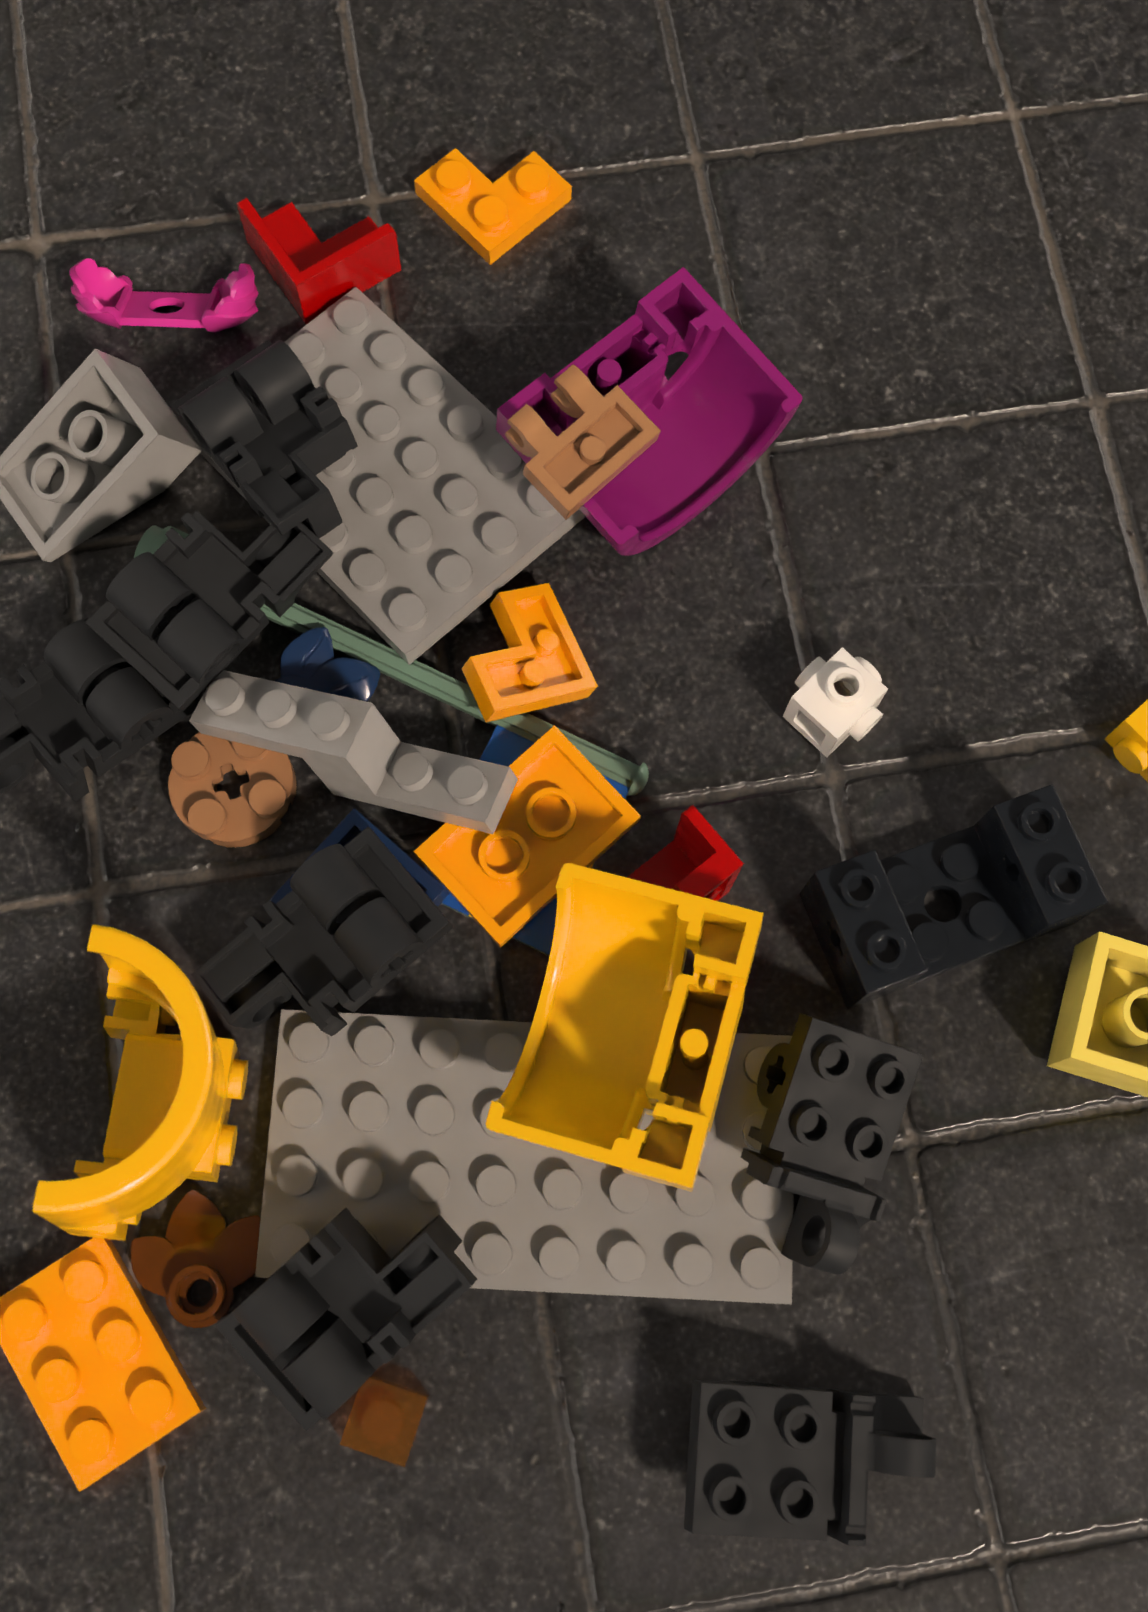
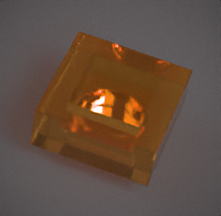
(384, 1420)

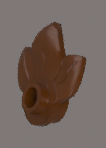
(194, 1249)

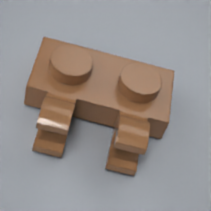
(590, 451)

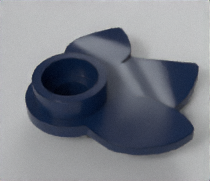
(311, 665)

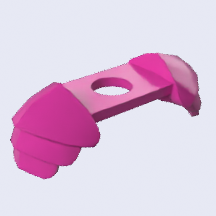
(115, 304)

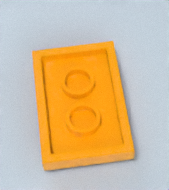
(553, 818)
(94, 1361)

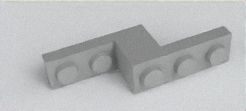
(355, 750)

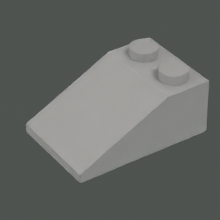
(92, 455)

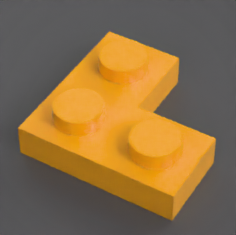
(488, 213)
(539, 666)

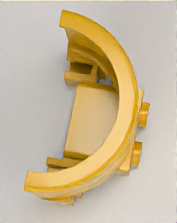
(630, 1030)
(167, 1097)

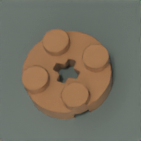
(212, 814)

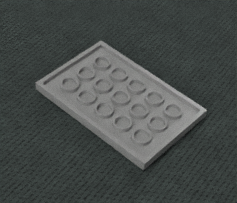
(430, 492)

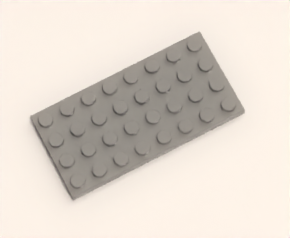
(398, 1134)

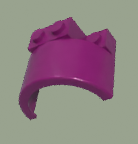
(711, 413)

